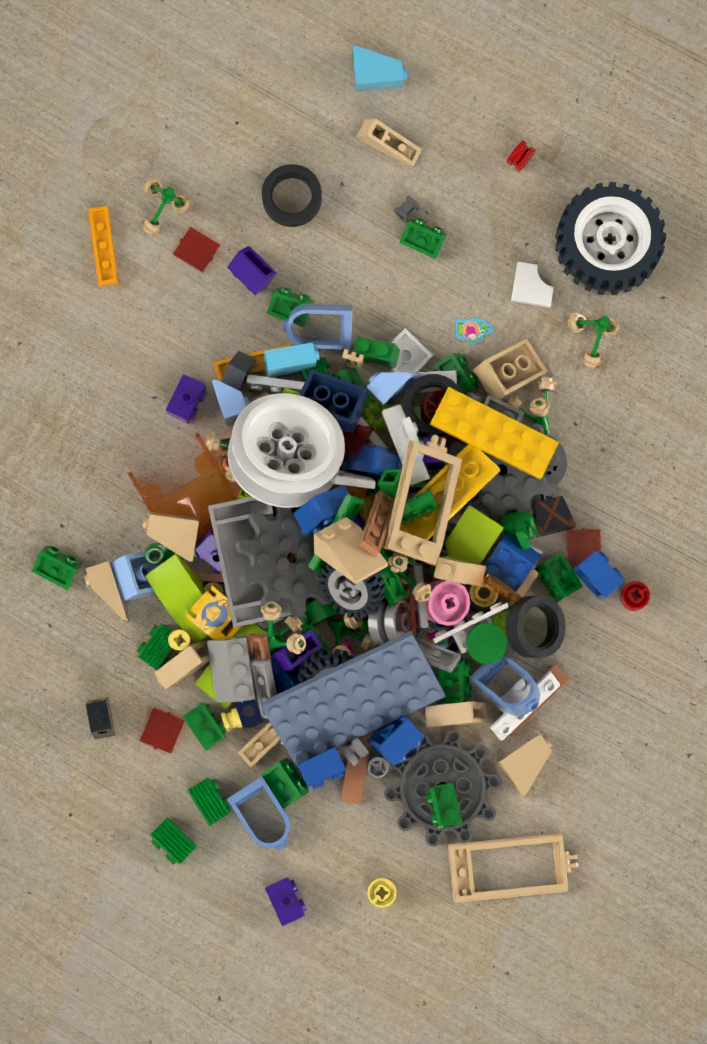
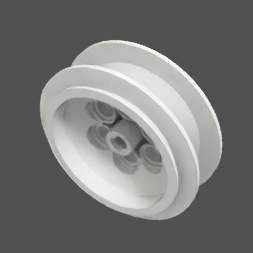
(290, 420)

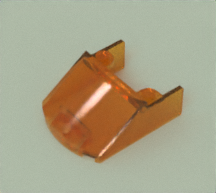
(193, 497)

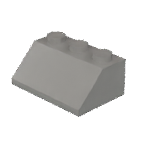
(231, 669)

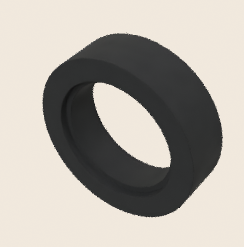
(286, 172)
(417, 386)
(555, 623)

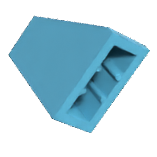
(376, 70)
(290, 359)

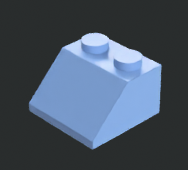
(390, 385)
(230, 401)
(131, 573)

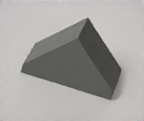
(237, 370)

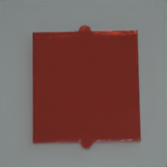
(196, 249)
(356, 441)
(581, 544)
(412, 614)
(162, 730)

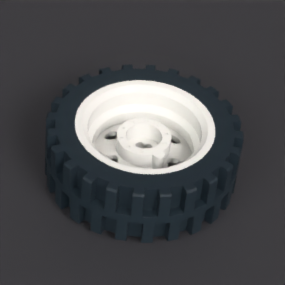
(638, 221)

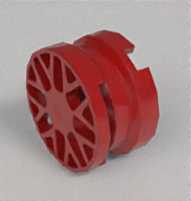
(520, 154)
(635, 596)

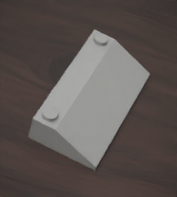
(229, 525)

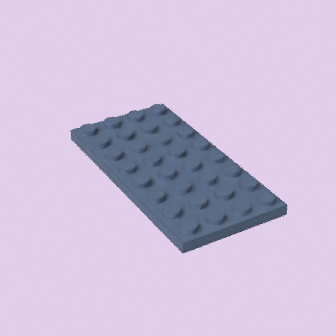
(353, 698)

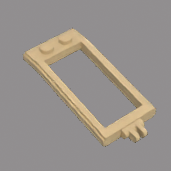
(409, 544)
(462, 871)

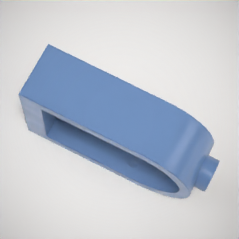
(345, 331)
(486, 674)
(248, 792)

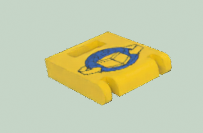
(213, 614)

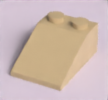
(510, 370)
(340, 548)

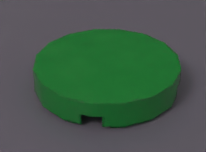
(486, 643)

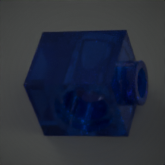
(252, 721)

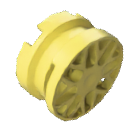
(382, 892)

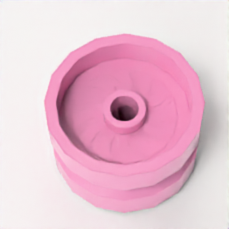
(447, 603)

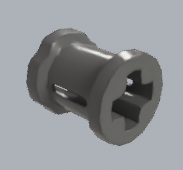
(407, 209)

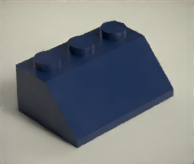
(339, 397)

